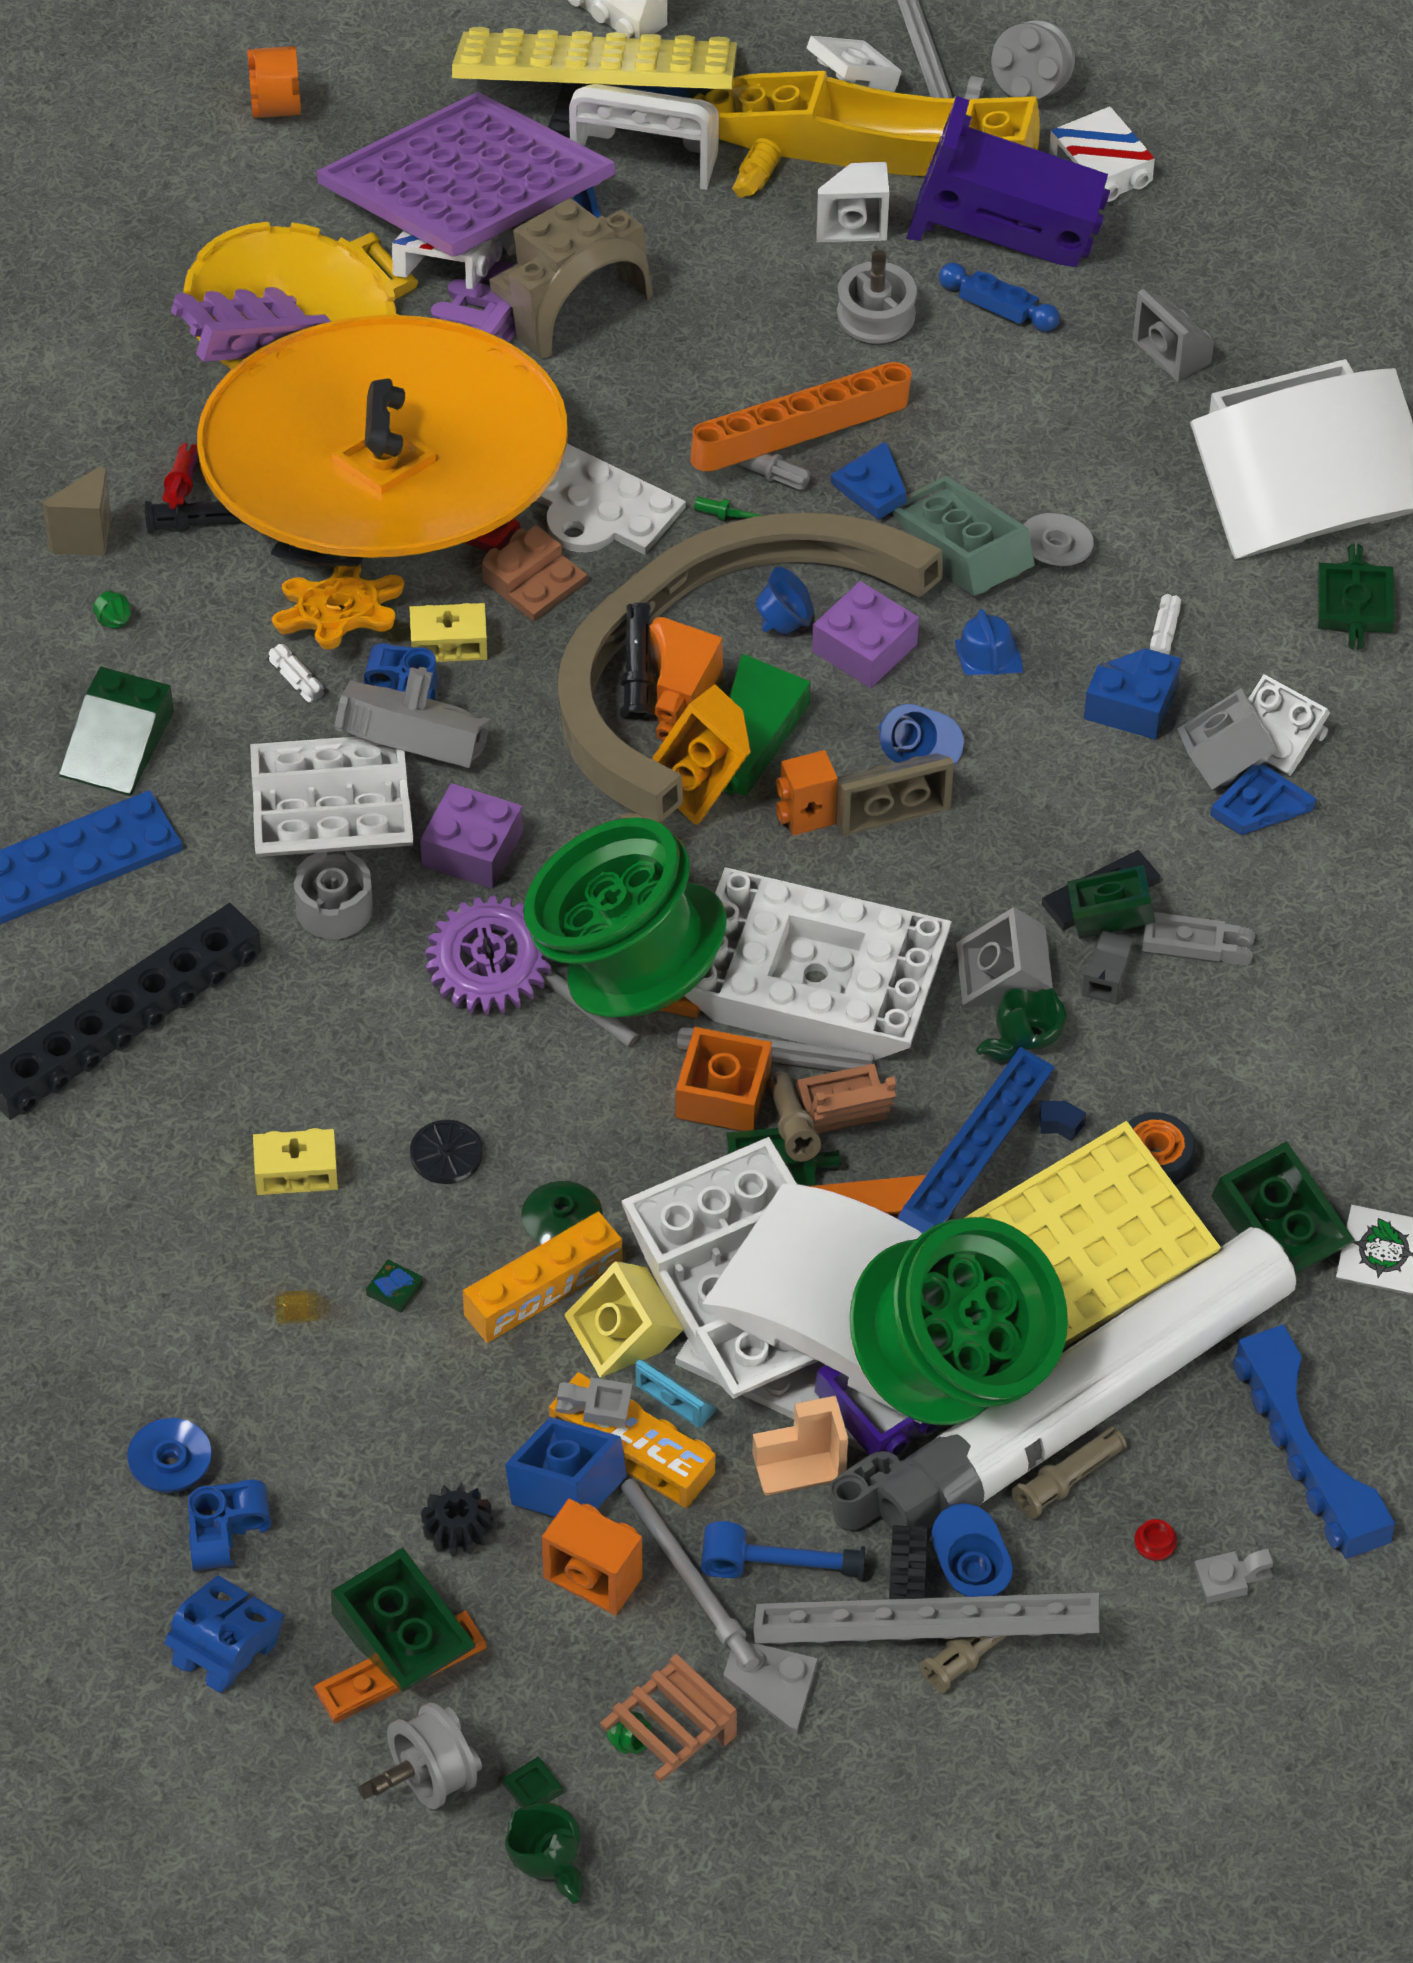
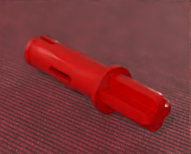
(179, 481)

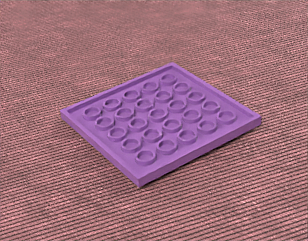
(465, 173)

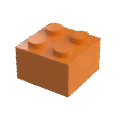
(723, 1079)
(592, 1556)

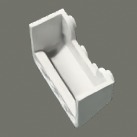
(603, 108)

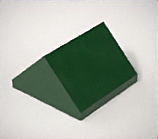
(1111, 901)

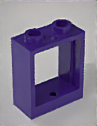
(895, 1440)

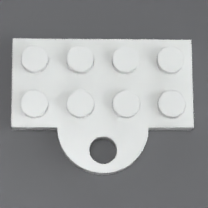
(605, 505)

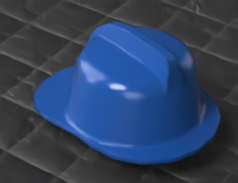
(784, 603)
(988, 647)
(920, 730)
(971, 1551)

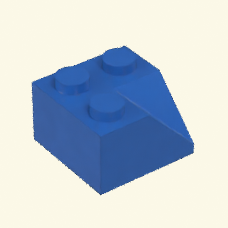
(1133, 692)
(565, 1463)

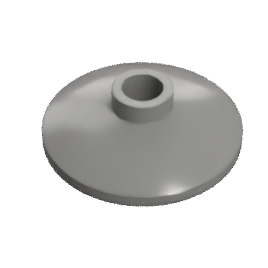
(1059, 539)

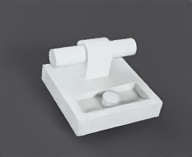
(1289, 720)

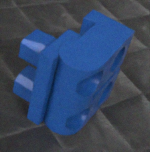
(221, 1632)

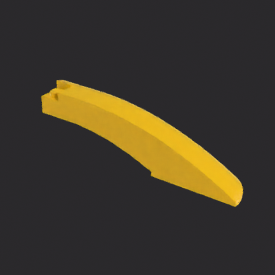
(851, 123)

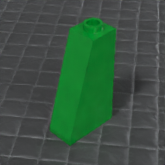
(771, 708)

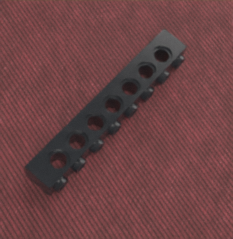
(144, 993)

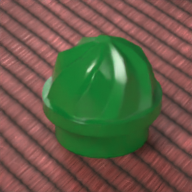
(112, 609)
(624, 1740)

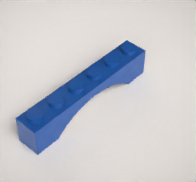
(1352, 1510)

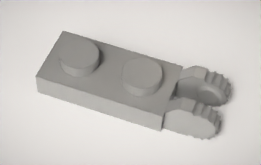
(1198, 939)

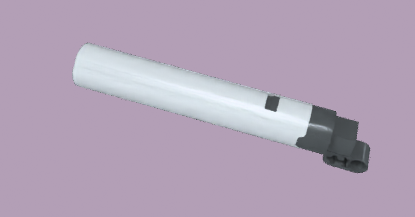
(1082, 1390)

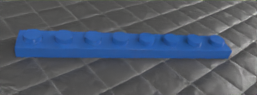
(976, 1141)

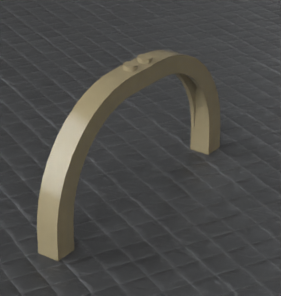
(756, 541)

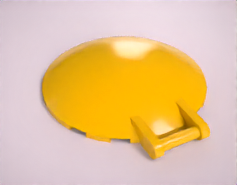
(311, 267)

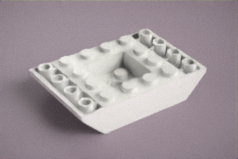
(872, 956)

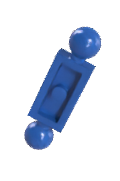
(999, 297)

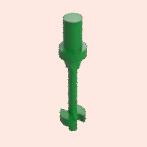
(721, 509)

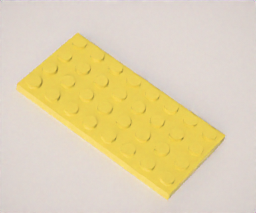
(595, 59)
(1106, 1226)

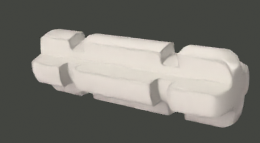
(1165, 624)
(296, 673)

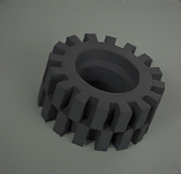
(908, 1562)

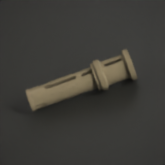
(795, 1123)
(1055, 1481)
(958, 1657)

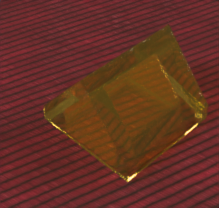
(296, 1306)

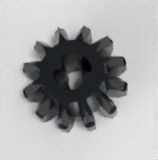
(457, 1519)

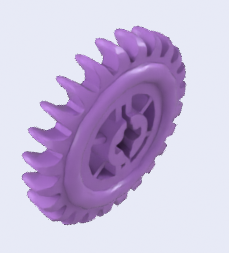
(486, 986)

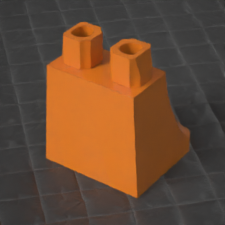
(687, 666)

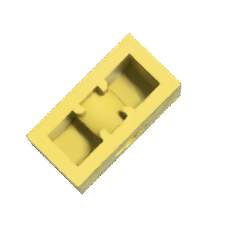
(450, 631)
(295, 1161)

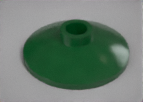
(545, 1221)

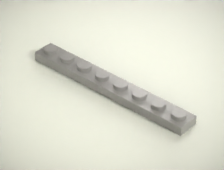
(927, 1618)

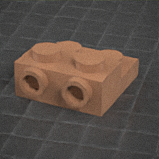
(532, 572)

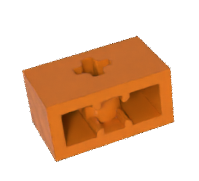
(807, 793)

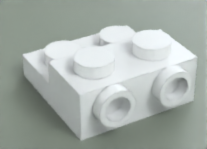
(855, 62)

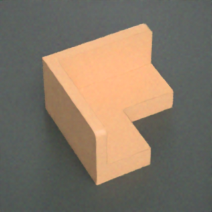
(803, 1454)

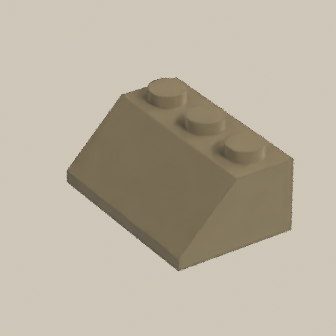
(894, 793)

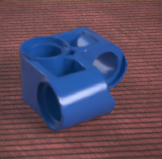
(390, 666)
(237, 1508)

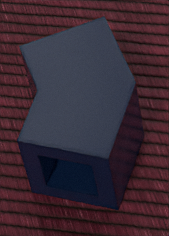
(1061, 1118)

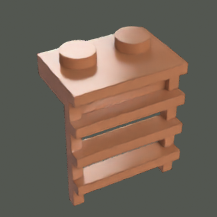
(846, 1098)
(691, 1696)

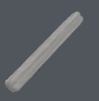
(924, 49)
(801, 1054)

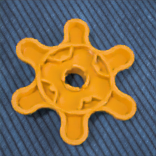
(320, 601)

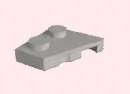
(776, 1684)

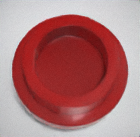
(1155, 1540)

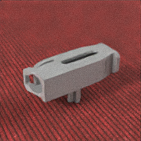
(412, 720)

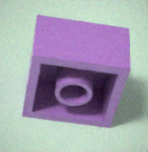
(865, 634)
(471, 835)

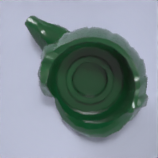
(1025, 1021)
(544, 1844)

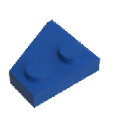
(1260, 800)

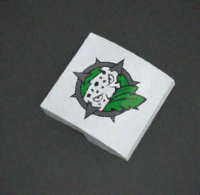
(1381, 1251)

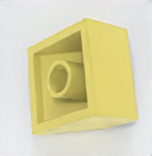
(623, 1318)

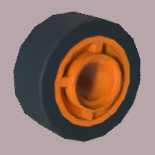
(1170, 1136)

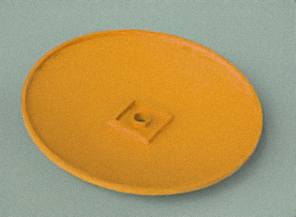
(292, 456)

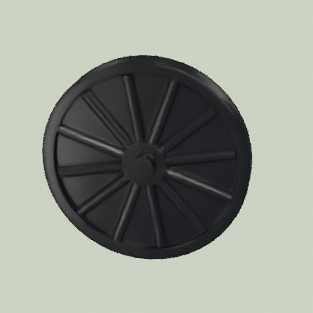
(446, 1151)

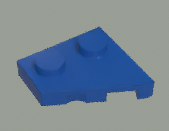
(872, 482)

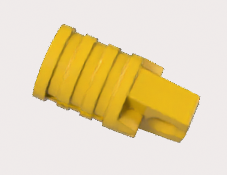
(757, 167)

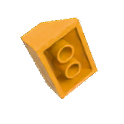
(706, 750)

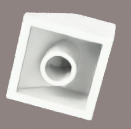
(854, 204)

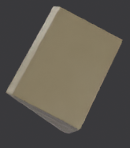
(79, 516)

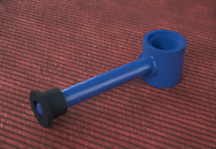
(727, 1550)

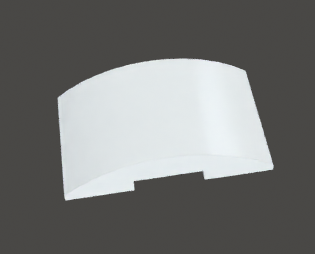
(1309, 460)
(329, 796)
(688, 1239)
(800, 1274)

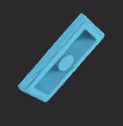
(673, 1394)

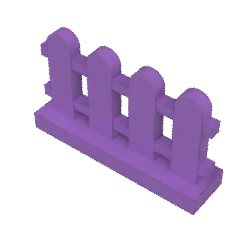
(495, 318)
(235, 335)

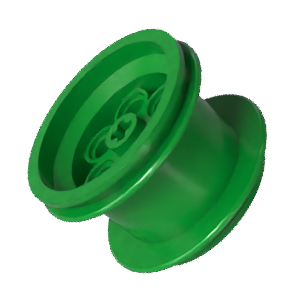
(625, 918)
(986, 1303)

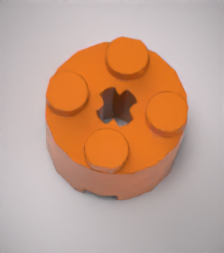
(274, 82)

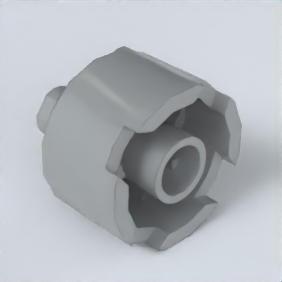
(333, 895)

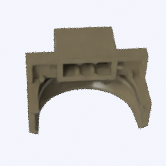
(556, 255)

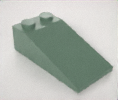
(976, 538)

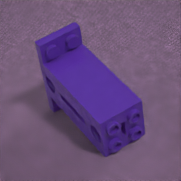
(1009, 194)

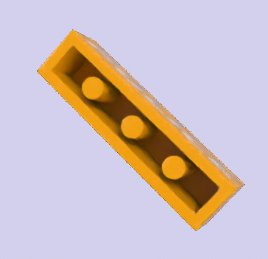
(542, 1277)
(655, 1451)

